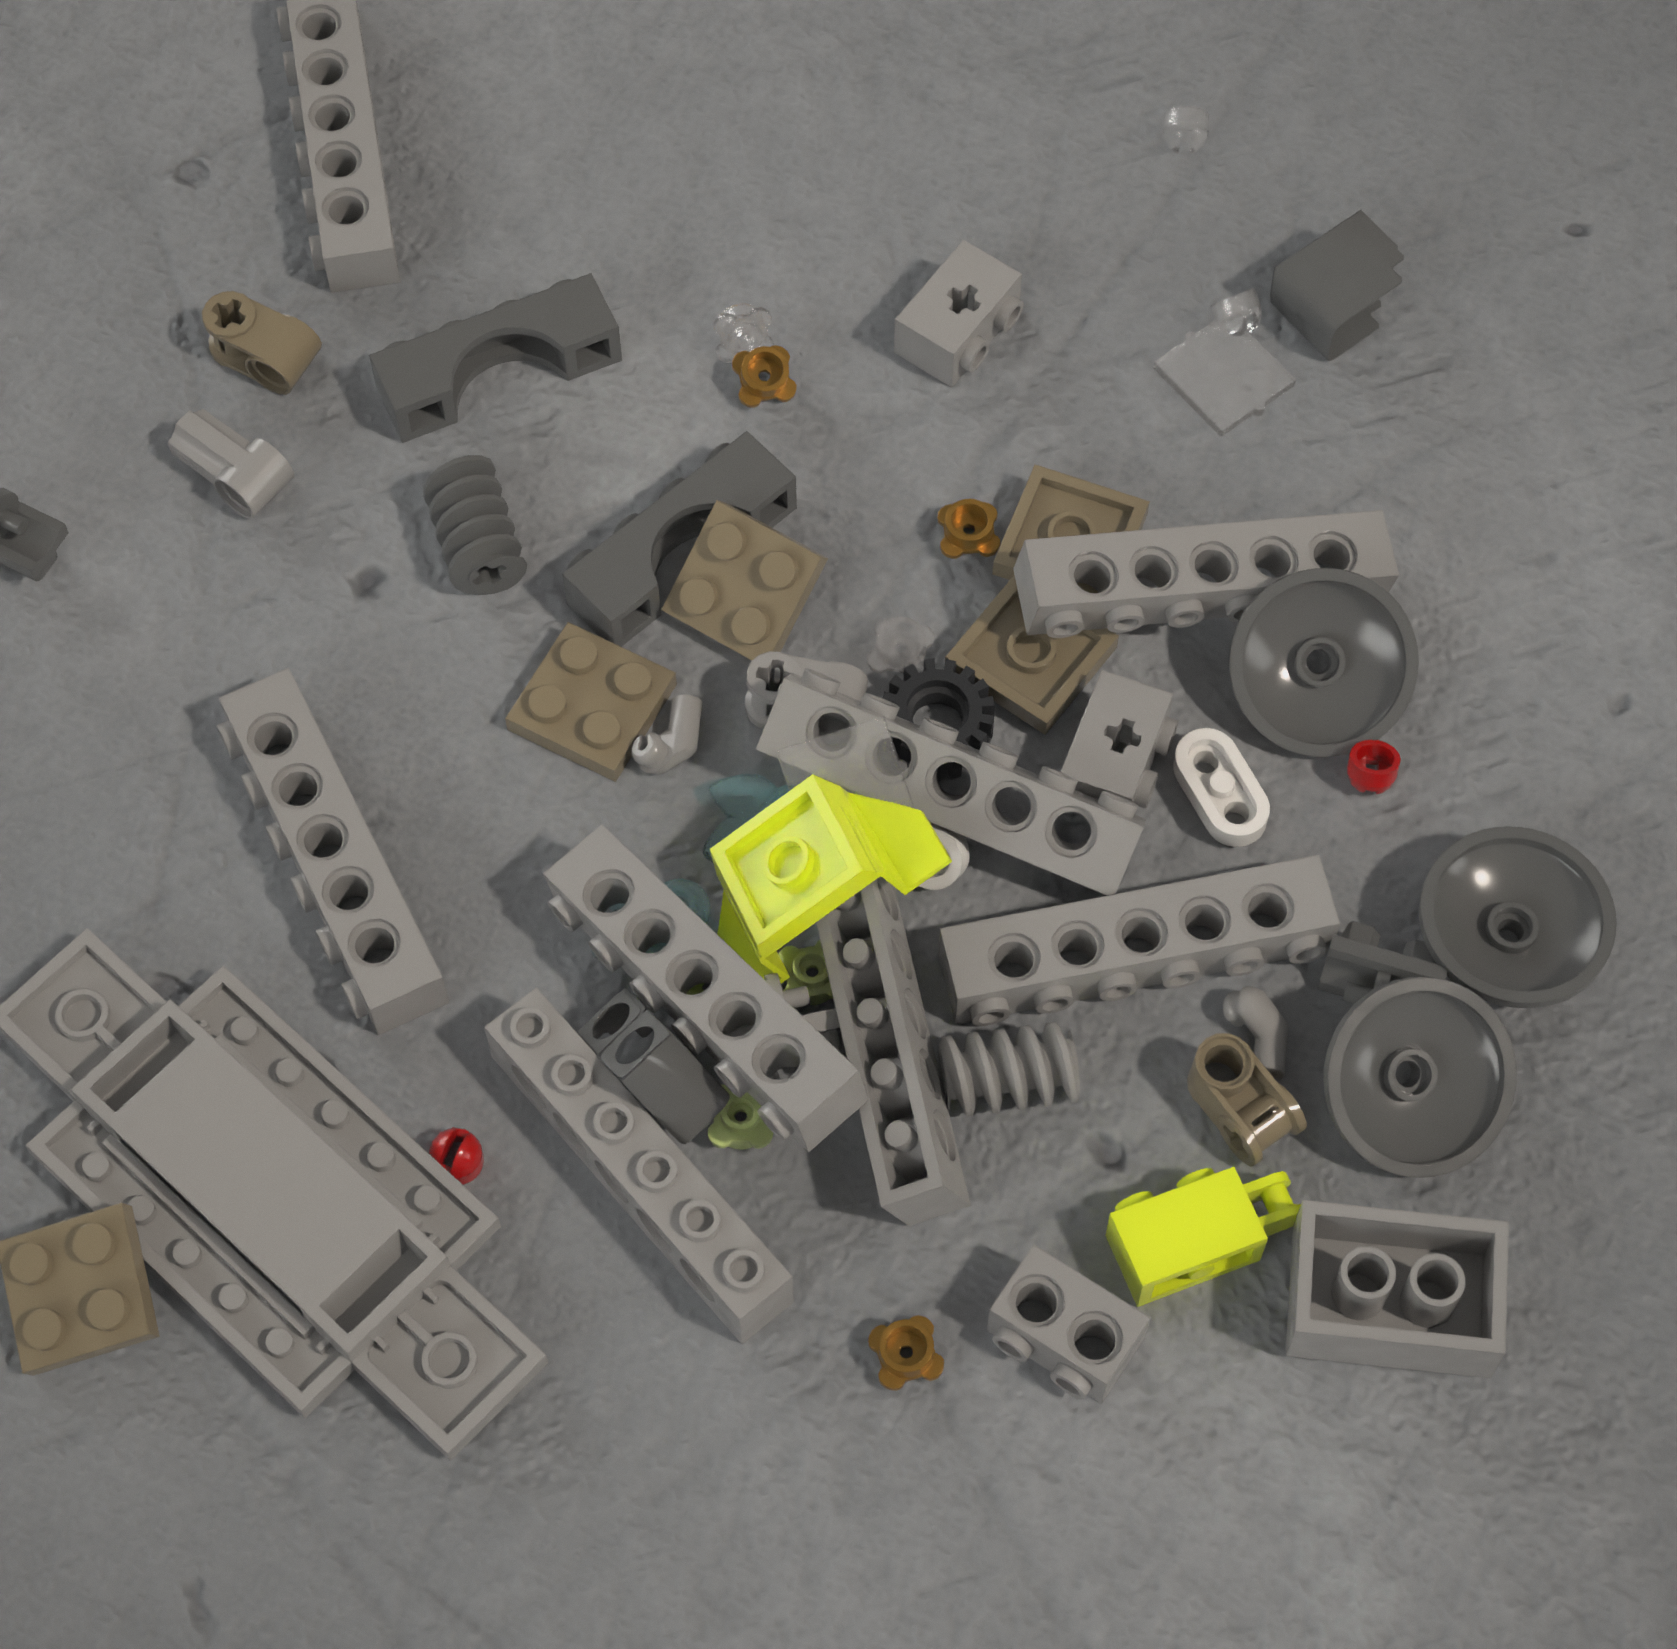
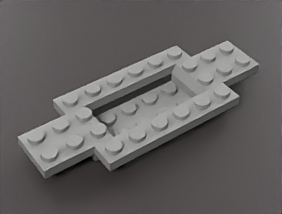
(289, 1173)

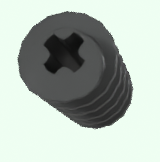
(474, 526)

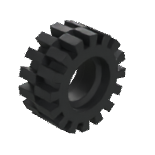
(949, 689)

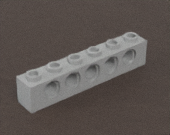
(339, 145)
(1172, 559)
(277, 714)
(1093, 863)
(607, 873)
(1289, 891)
(892, 1048)
(640, 1166)

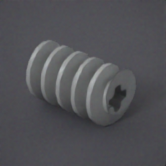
(1009, 1068)

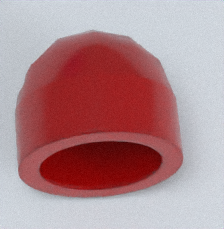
(1373, 753)
(468, 1159)

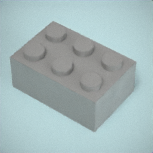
(1398, 1289)

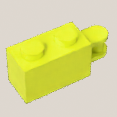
(1196, 1230)

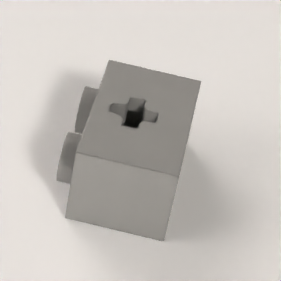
(958, 314)
(1126, 717)

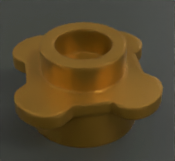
(766, 359)
(968, 514)
(911, 1333)

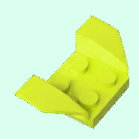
(810, 858)

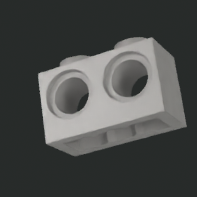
(1078, 1312)

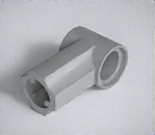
(240, 470)

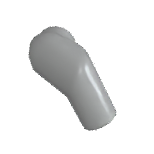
(665, 751)
(1264, 1021)

